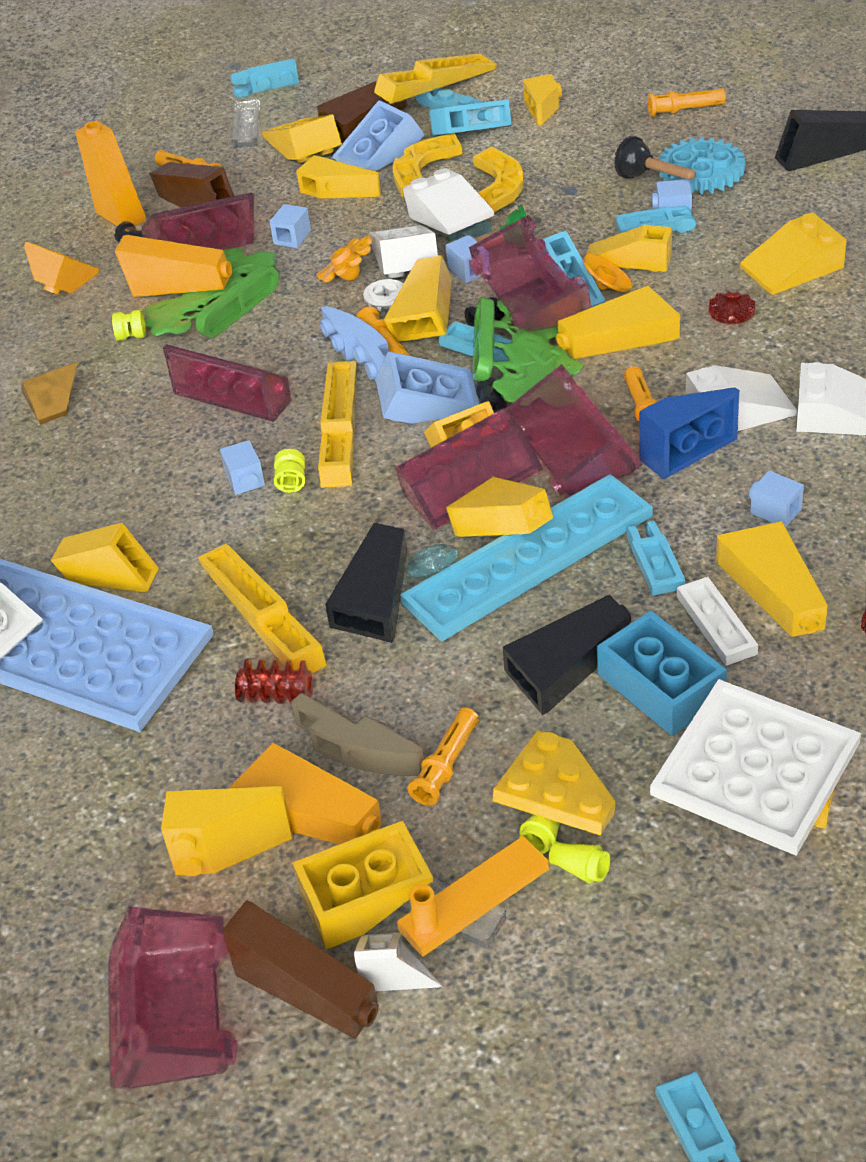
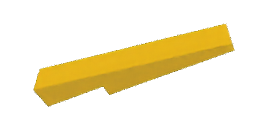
(431, 75)
(338, 425)
(262, 608)

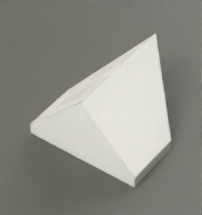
(391, 964)

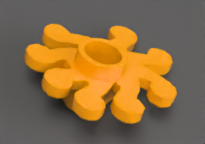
(346, 261)

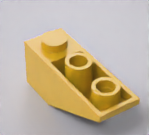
(335, 179)
(638, 248)

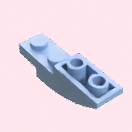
(354, 339)

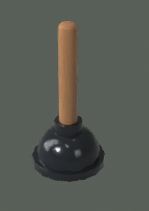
(635, 158)

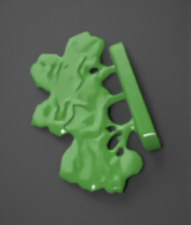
(232, 302)
(528, 353)

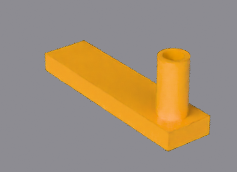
(443, 915)

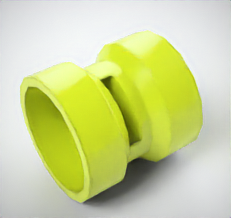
(129, 325)
(289, 470)

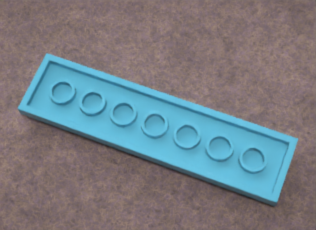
(522, 561)

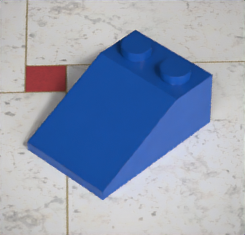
(687, 429)

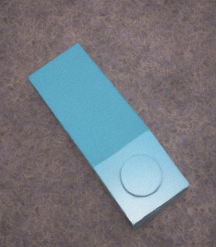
(470, 117)
(569, 260)

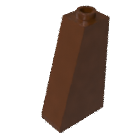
(353, 107)
(191, 183)
(298, 971)

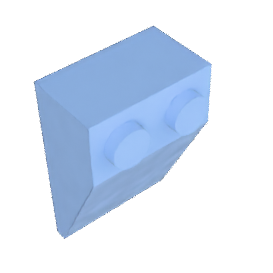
(379, 138)
(423, 389)

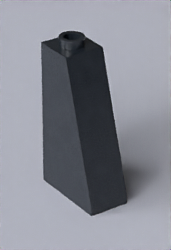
(820, 137)
(371, 586)
(562, 653)

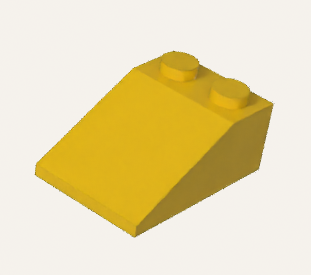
(304, 137)
(796, 254)
(222, 826)
(360, 882)

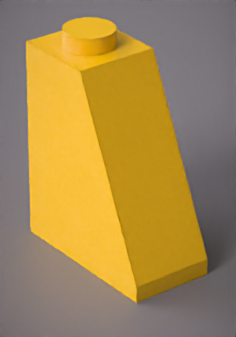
(500, 509)
(106, 559)

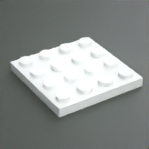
(756, 766)

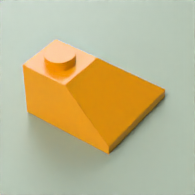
(58, 270)

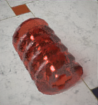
(272, 682)

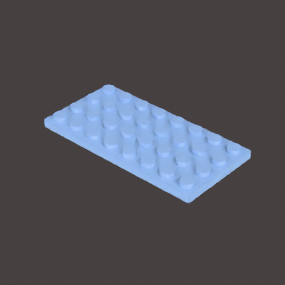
(98, 648)

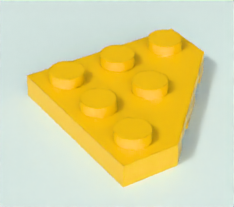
(557, 784)

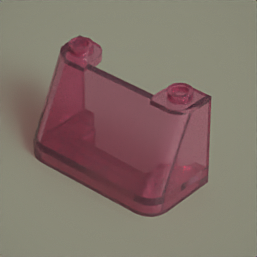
(528, 277)
(571, 434)
(166, 999)

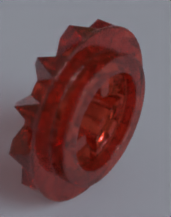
(731, 307)

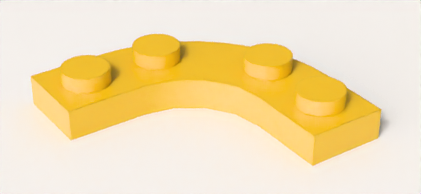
(420, 154)
(507, 176)

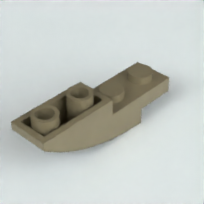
(362, 745)

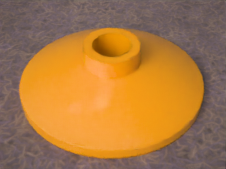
(606, 273)

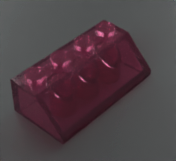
(210, 224)
(227, 383)
(464, 462)

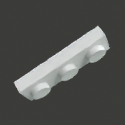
(717, 621)

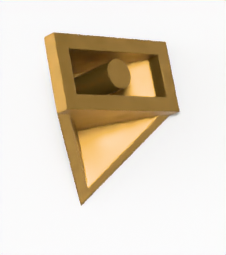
(50, 393)

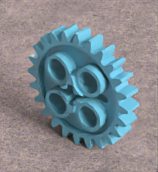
(712, 161)

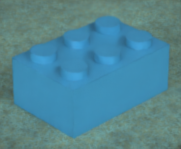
(659, 671)

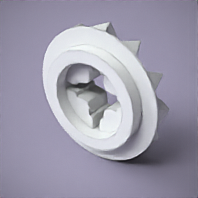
(374, 293)

